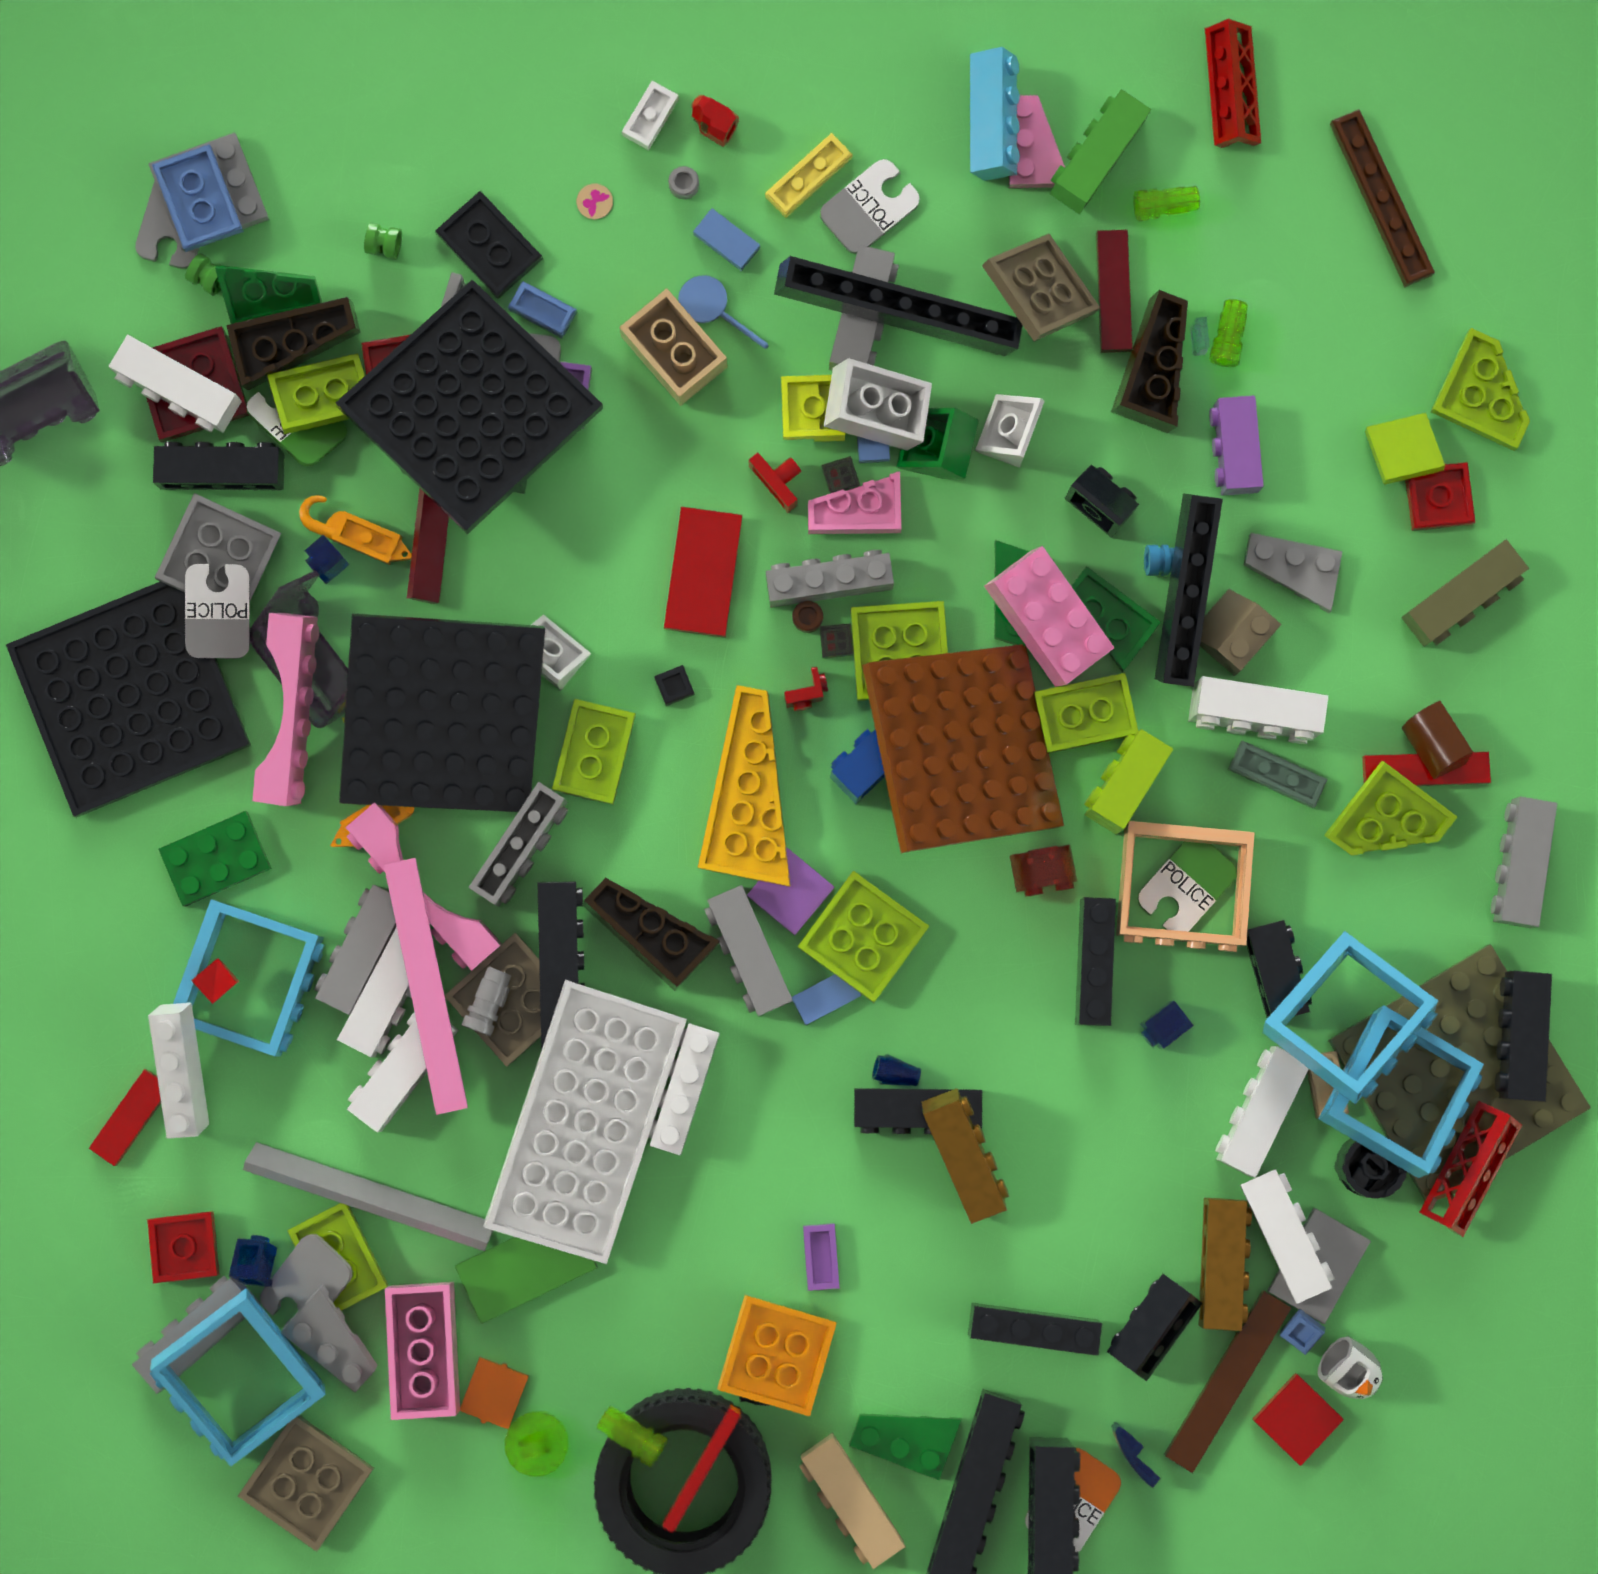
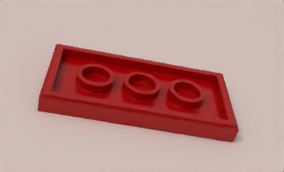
(703, 572)

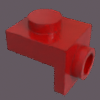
(804, 697)

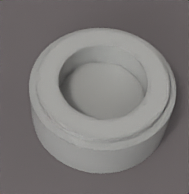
(683, 182)

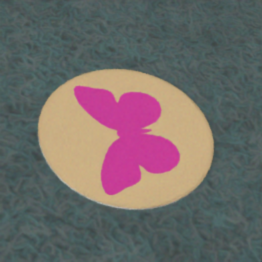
(594, 201)

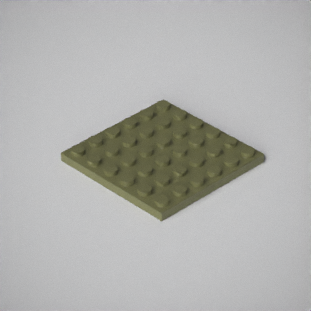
(1422, 1084)

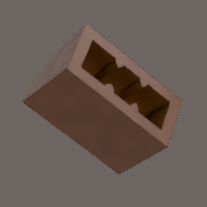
(1437, 740)

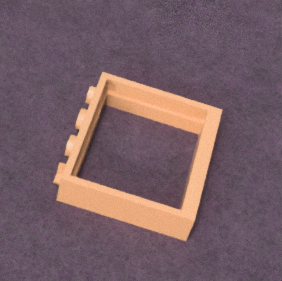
(1194, 940)

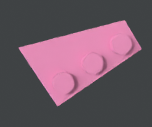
(861, 510)

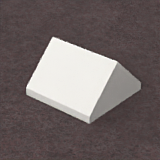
(1009, 428)
(561, 654)

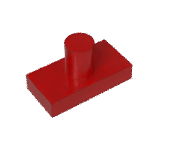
(777, 479)

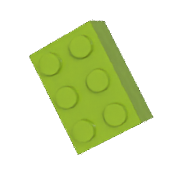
(1127, 780)

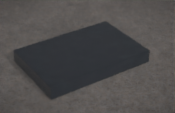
(488, 244)

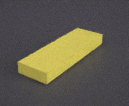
(808, 175)

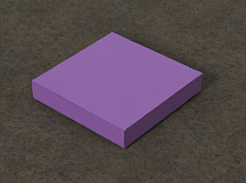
(792, 904)

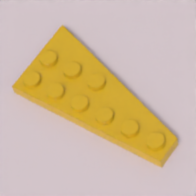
(745, 814)

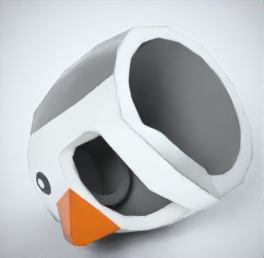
(1350, 1369)

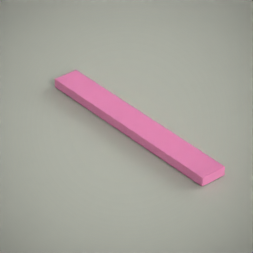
(426, 986)

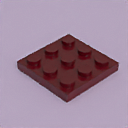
(210, 357)

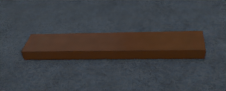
(1382, 198)
(1227, 1381)

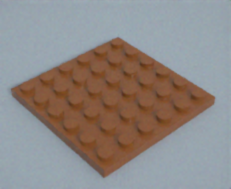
(962, 747)

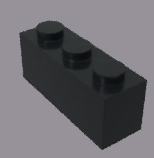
(1274, 964)
(1154, 1327)

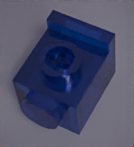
(325, 559)
(253, 1261)

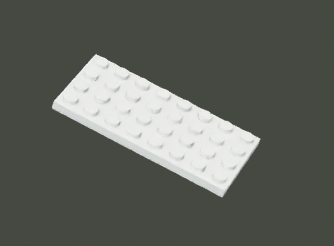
(585, 1122)

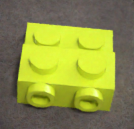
(805, 408)

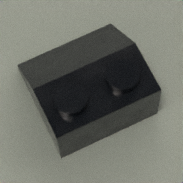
(1102, 500)

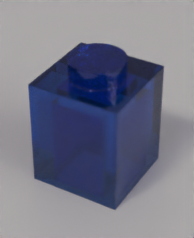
(1165, 1025)

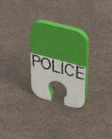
(304, 446)
(1193, 878)

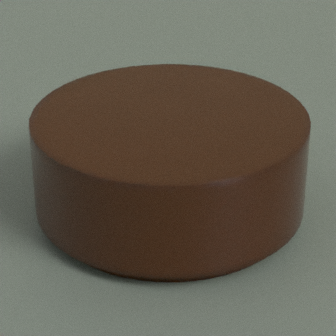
(807, 616)

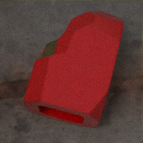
(714, 119)

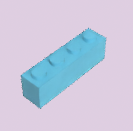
(993, 114)

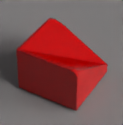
(215, 980)

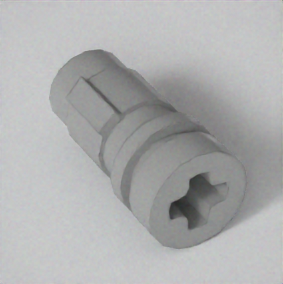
(489, 997)

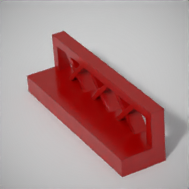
(1228, 82)
(1481, 1171)

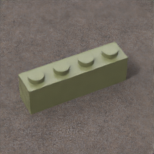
(1465, 593)

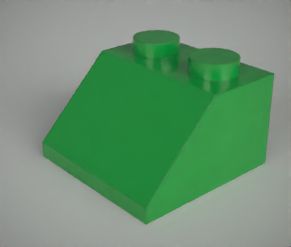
(945, 445)

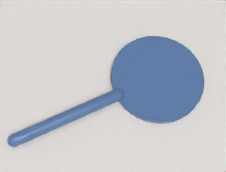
(706, 301)

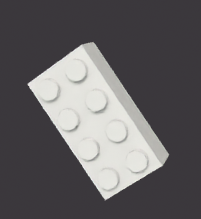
(1257, 709)

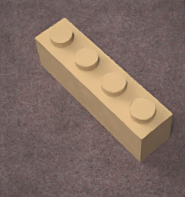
(852, 1501)

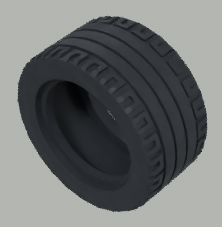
(696, 1550)

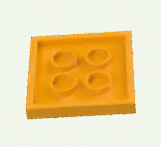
(777, 1355)

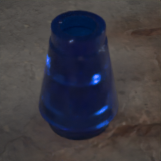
(893, 1071)

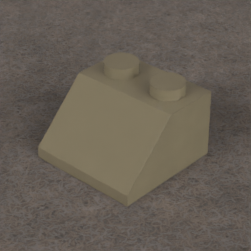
(1236, 630)

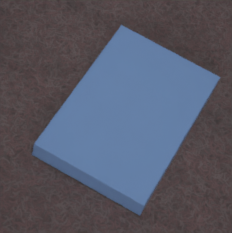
(197, 198)

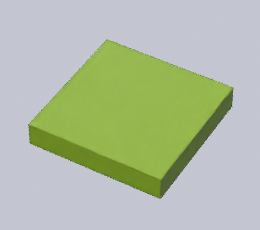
(1404, 448)

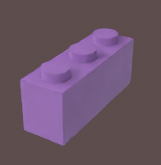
(1236, 445)

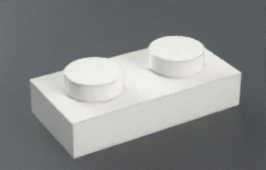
(650, 115)

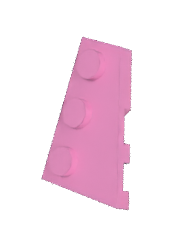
(1036, 147)

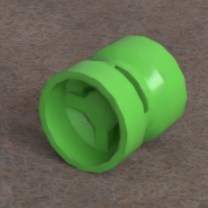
(382, 241)
(203, 272)

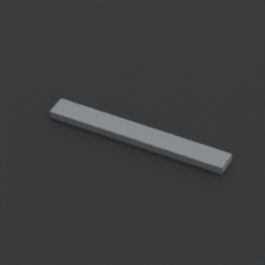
(368, 1196)

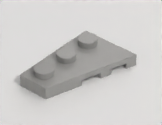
(1297, 566)
(326, 1338)

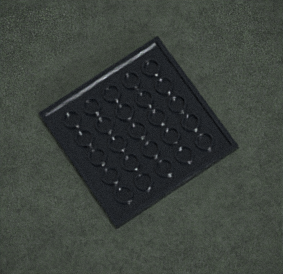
(469, 406)
(125, 698)
(440, 713)

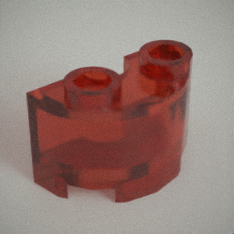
(1042, 869)

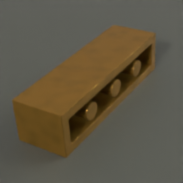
(964, 1155)
(1224, 1264)

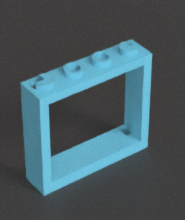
(1345, 945)
(301, 981)
(1334, 1114)
(201, 1420)

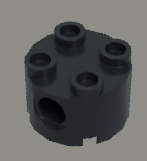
(1367, 1172)

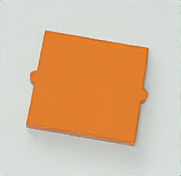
(494, 1393)

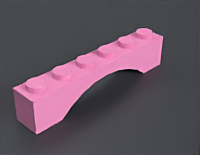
(292, 645)
(466, 936)

